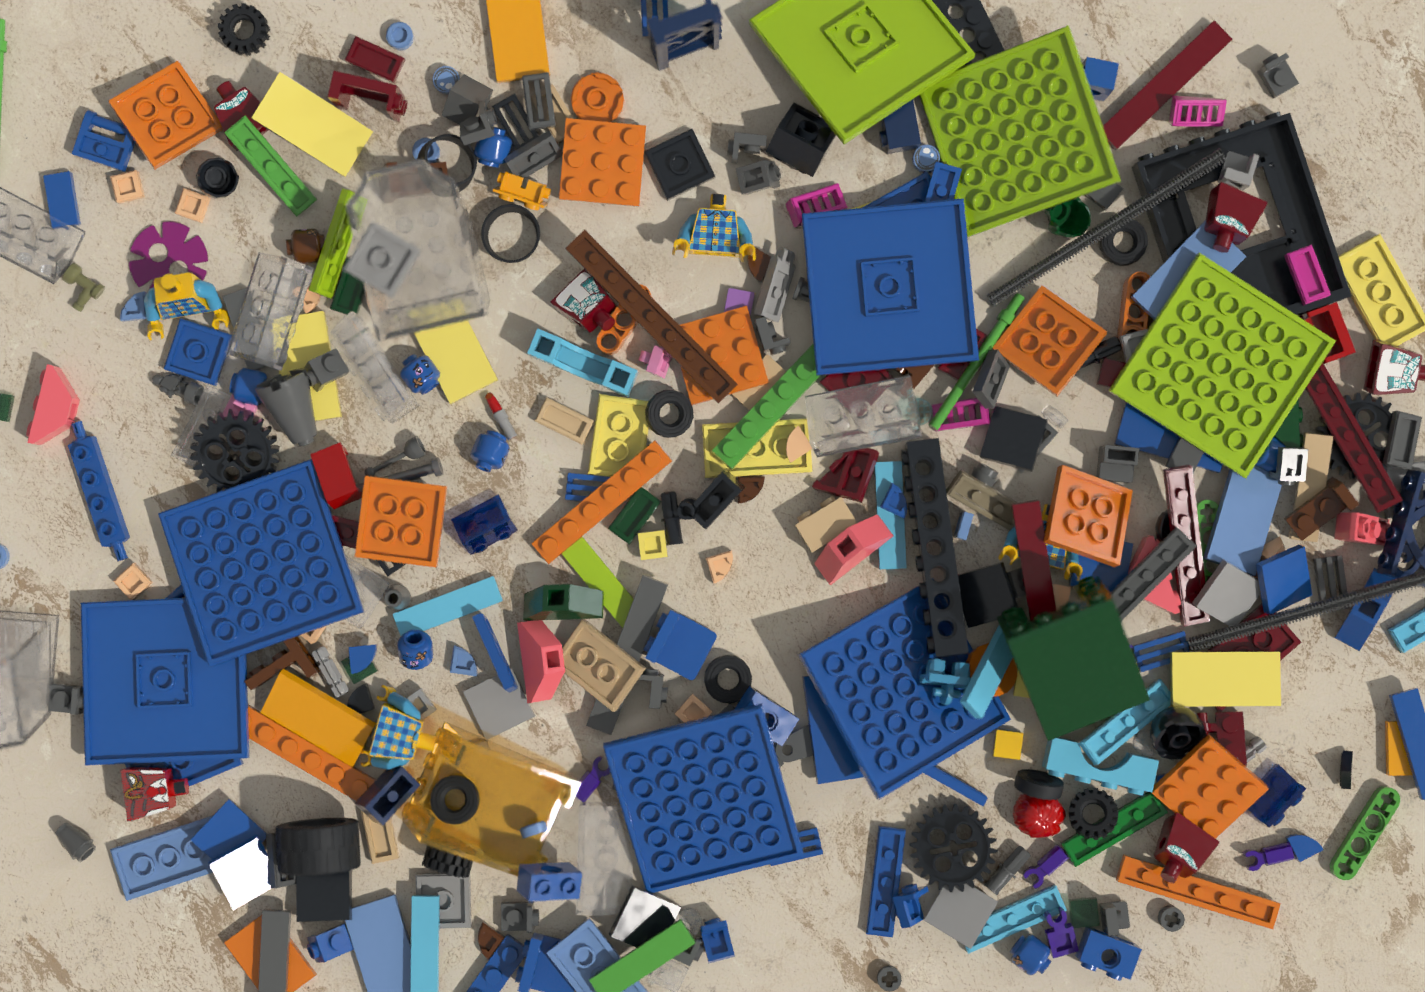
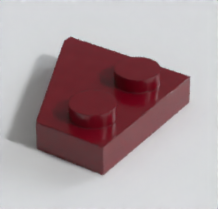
(849, 475)

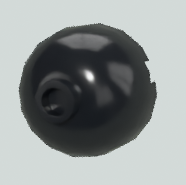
(1176, 732)

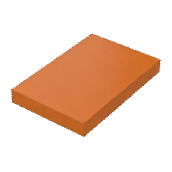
(246, 950)

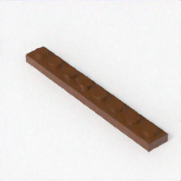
(651, 316)

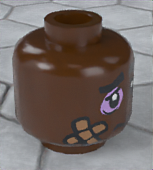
(305, 245)

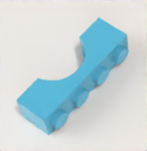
(582, 363)
(1132, 771)

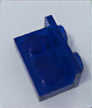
(484, 525)
(1282, 793)

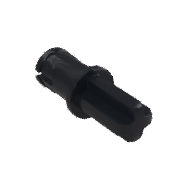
(1103, 350)
(671, 518)

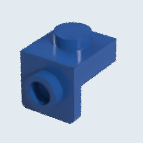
(908, 905)
(716, 940)
(329, 944)

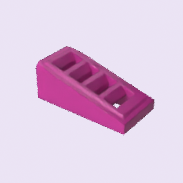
(1179, 101)
(793, 203)
(985, 415)

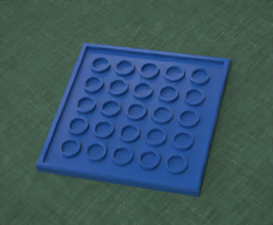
(261, 563)
(875, 696)
(704, 798)

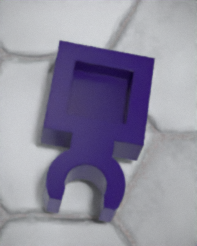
(1061, 936)

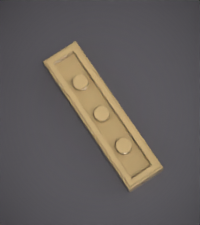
(1318, 460)

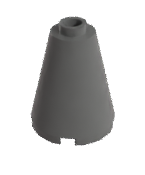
(290, 405)

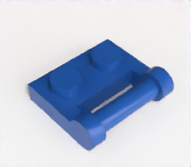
(100, 148)

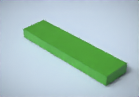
(270, 165)
(644, 959)

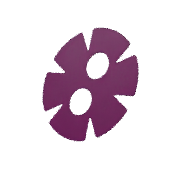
(173, 238)

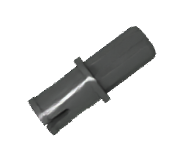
(1008, 869)

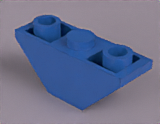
(1364, 616)

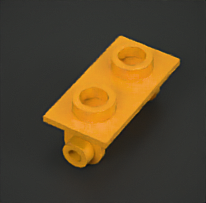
(531, 196)

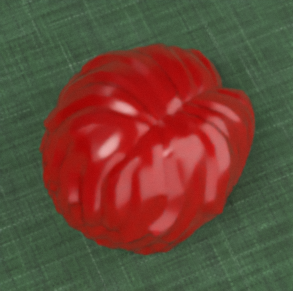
(1038, 816)

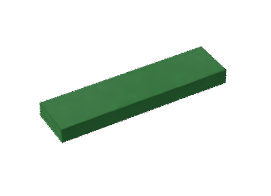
(1131, 818)

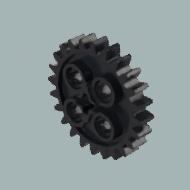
(1377, 414)
(215, 465)
(958, 873)

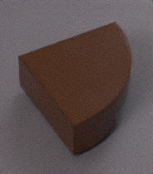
(759, 266)
(753, 487)
(489, 939)

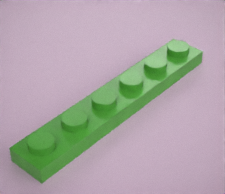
(768, 410)

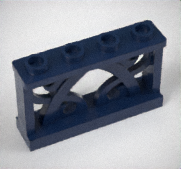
(703, 28)
(1401, 532)

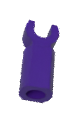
(591, 780)
(1270, 855)
(1047, 865)

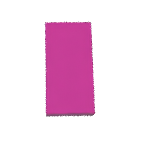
(1307, 275)

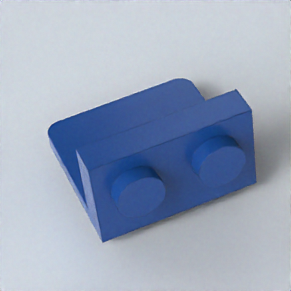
(680, 644)
(539, 969)

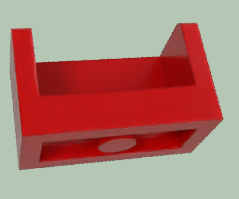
(1331, 322)
(335, 475)

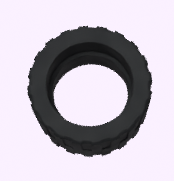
(318, 846)

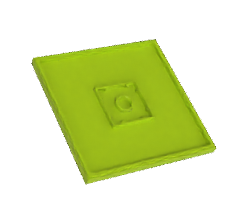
(861, 55)

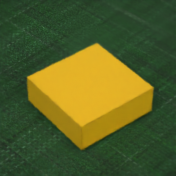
(1007, 744)

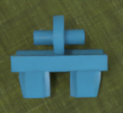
(935, 676)

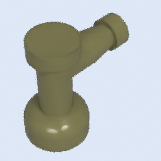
(90, 289)

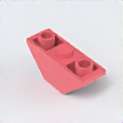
(53, 407)
(1361, 528)
(852, 547)
(1162, 595)
(541, 660)

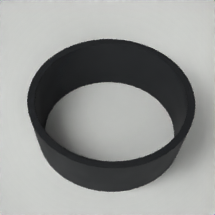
(457, 140)
(494, 214)

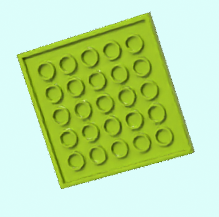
(1020, 131)
(1222, 365)

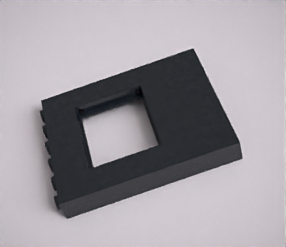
(1292, 193)

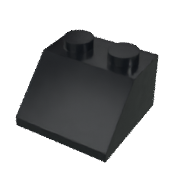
(801, 140)

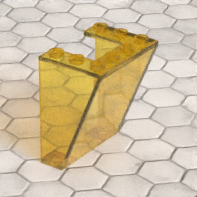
(511, 794)

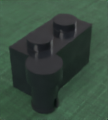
(712, 501)

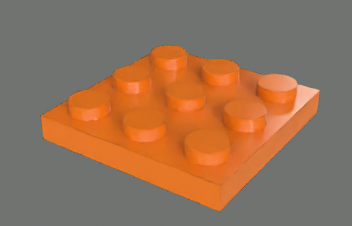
(166, 115)
(602, 162)
(1049, 340)
(732, 345)
(1088, 516)
(401, 521)
(1209, 787)

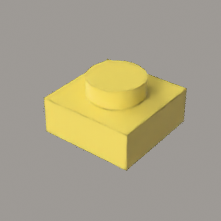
(652, 545)

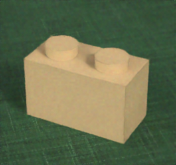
(824, 524)

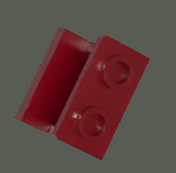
(345, 85)

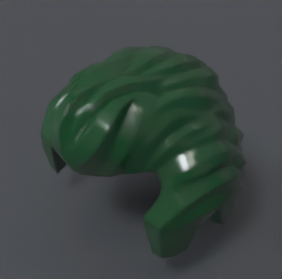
(1069, 218)

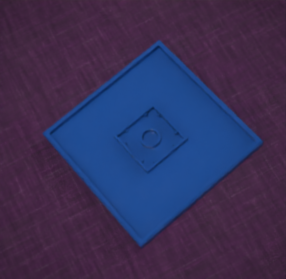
(890, 287)
(153, 690)

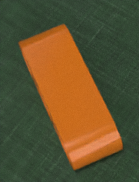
(1126, 322)
(619, 332)

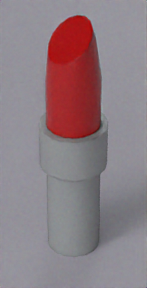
(500, 416)

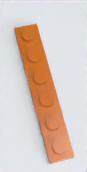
(601, 501)
(307, 756)
(1199, 892)

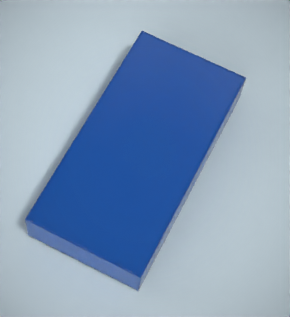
(62, 198)

